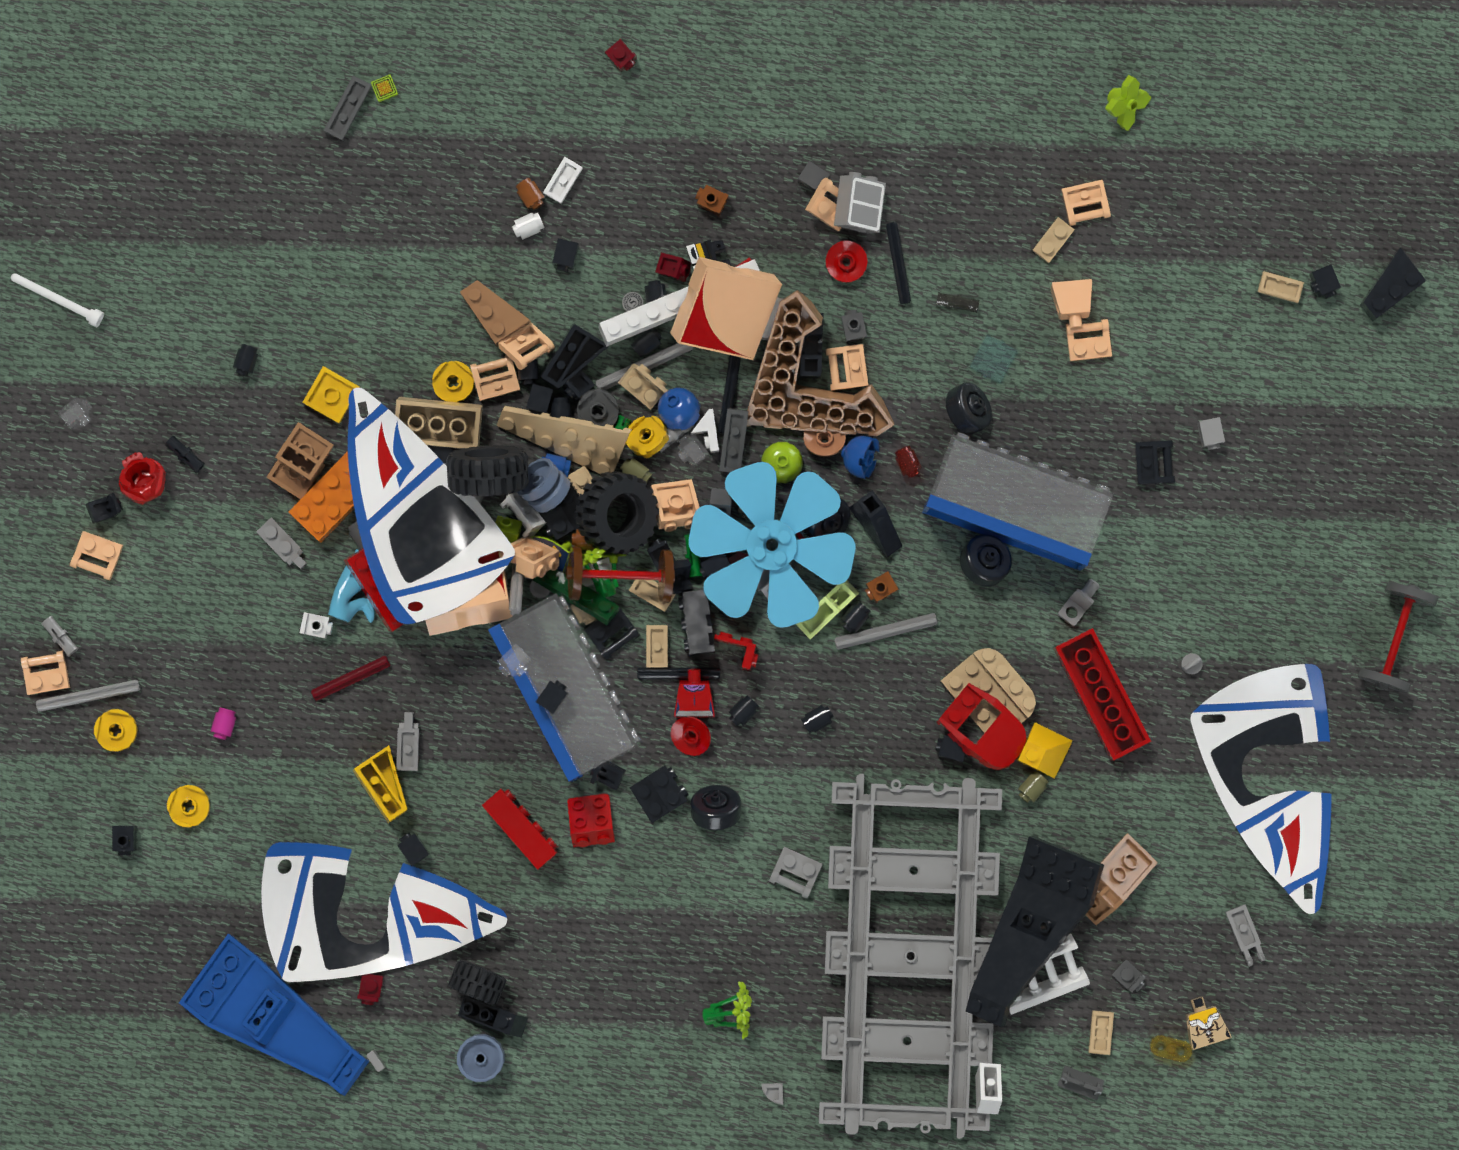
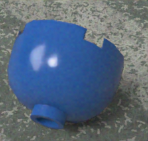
(678, 409)
(859, 456)

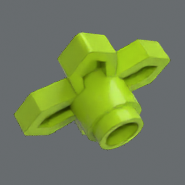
(1125, 101)

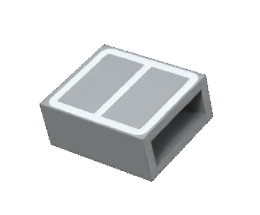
(859, 203)

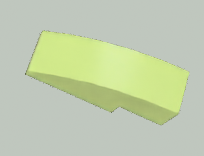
(829, 607)

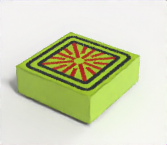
(384, 88)

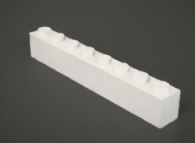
(648, 315)

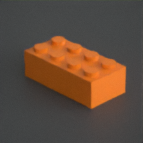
(326, 501)

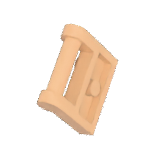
(1085, 195)
(822, 206)
(524, 340)
(1089, 347)
(854, 367)
(496, 384)
(98, 548)
(45, 680)

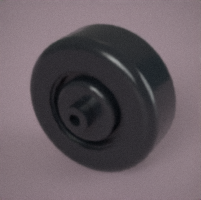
(968, 408)
(836, 523)
(985, 560)
(716, 807)

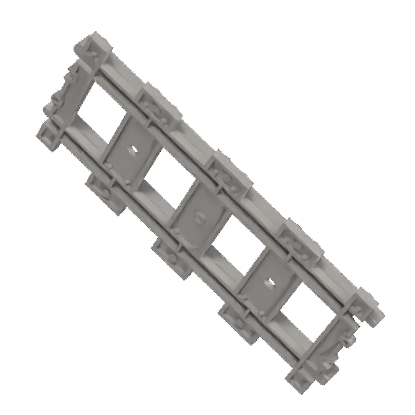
(865, 954)

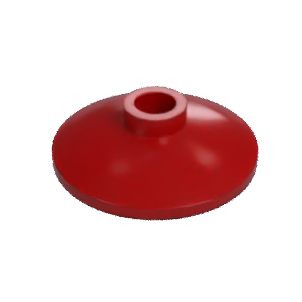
(846, 250)
(685, 740)

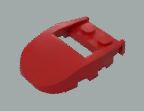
(1000, 742)

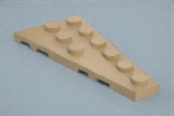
(573, 438)

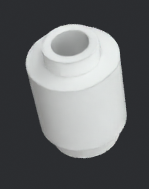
(528, 225)

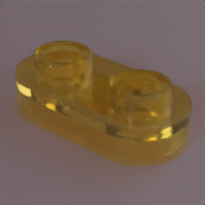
(1170, 1048)

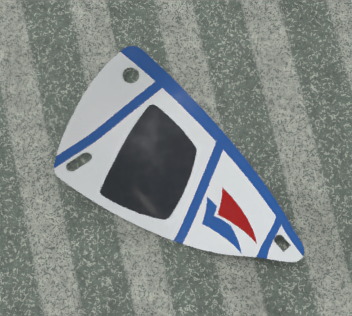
(411, 526)
(1284, 829)
(301, 909)

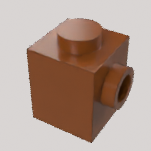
(881, 587)

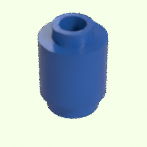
(561, 463)

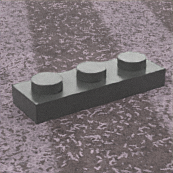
(347, 108)
(733, 439)

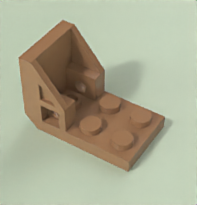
(1122, 872)

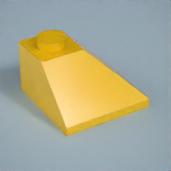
(1044, 750)

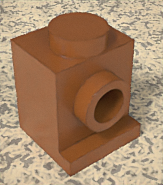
(717, 205)

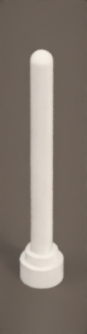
(93, 316)

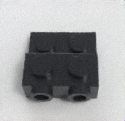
(562, 518)
(659, 793)

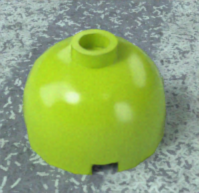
(785, 460)

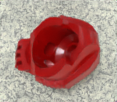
(141, 478)

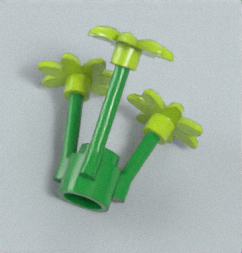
(604, 586)
(715, 1015)

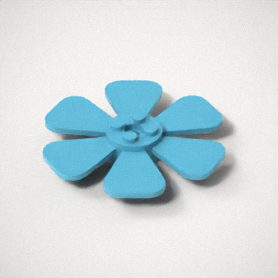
(788, 595)

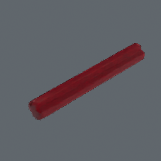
(350, 678)

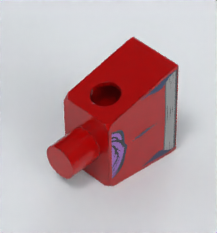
(694, 697)

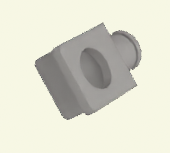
(1080, 601)

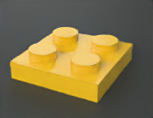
(330, 394)

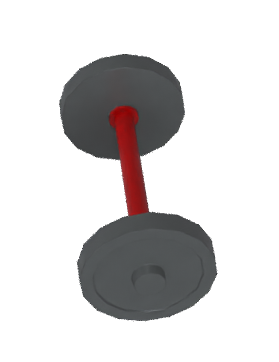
(1411, 594)

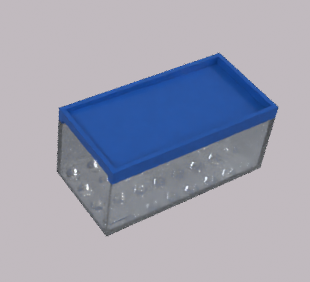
(1018, 501)
(588, 723)

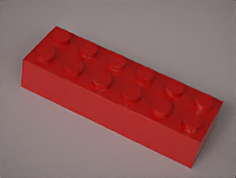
(1102, 694)

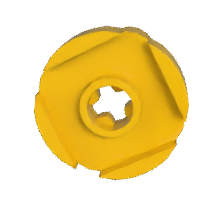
(454, 393)
(651, 445)
(126, 724)
(199, 801)

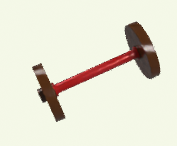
(665, 574)

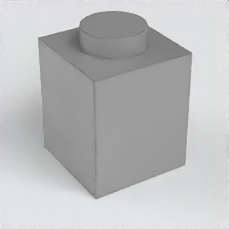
(1211, 433)

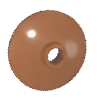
(813, 442)

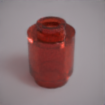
(908, 462)

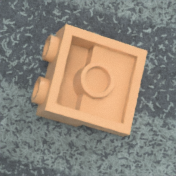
(676, 504)
(533, 557)

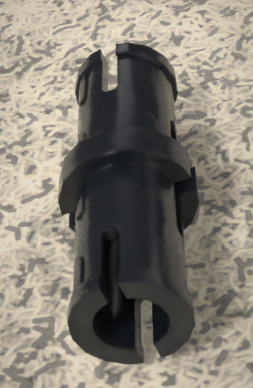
(185, 454)

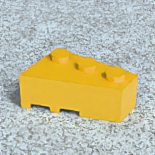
(382, 784)

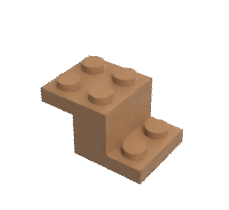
(300, 461)

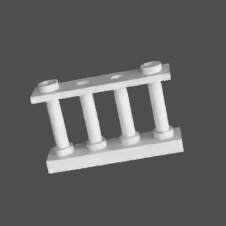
(1055, 985)

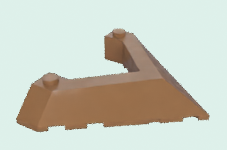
(783, 404)

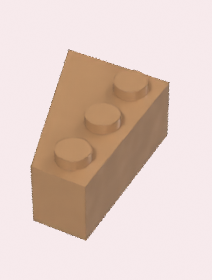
(493, 312)

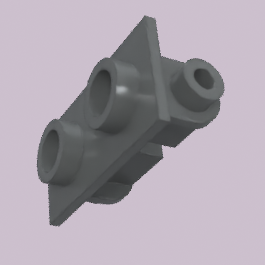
(1081, 1083)

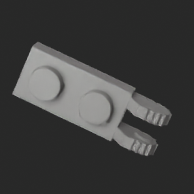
(1245, 932)

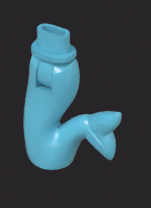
(341, 606)

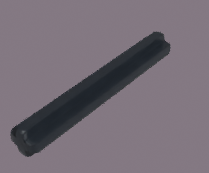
(898, 263)
(729, 390)
(675, 673)

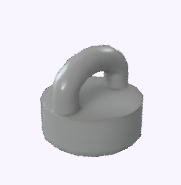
(1191, 663)

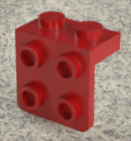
(750, 657)
(590, 820)

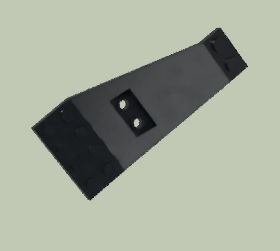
(1050, 889)

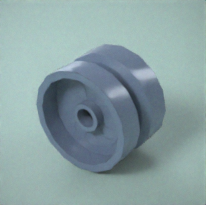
(546, 485)
(489, 1048)

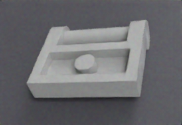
(797, 865)

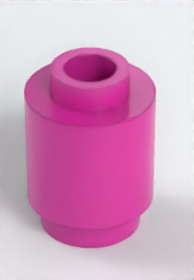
(223, 723)

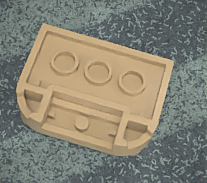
(995, 676)

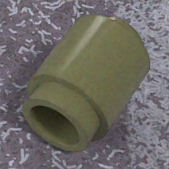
(636, 468)
(1032, 787)

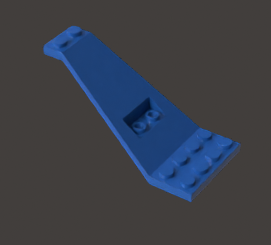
(237, 993)

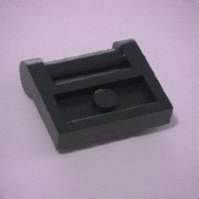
(1148, 462)
(601, 632)

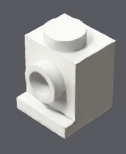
(307, 625)

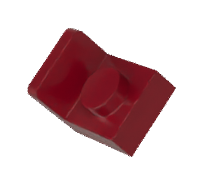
(621, 56)
(673, 267)
(370, 988)

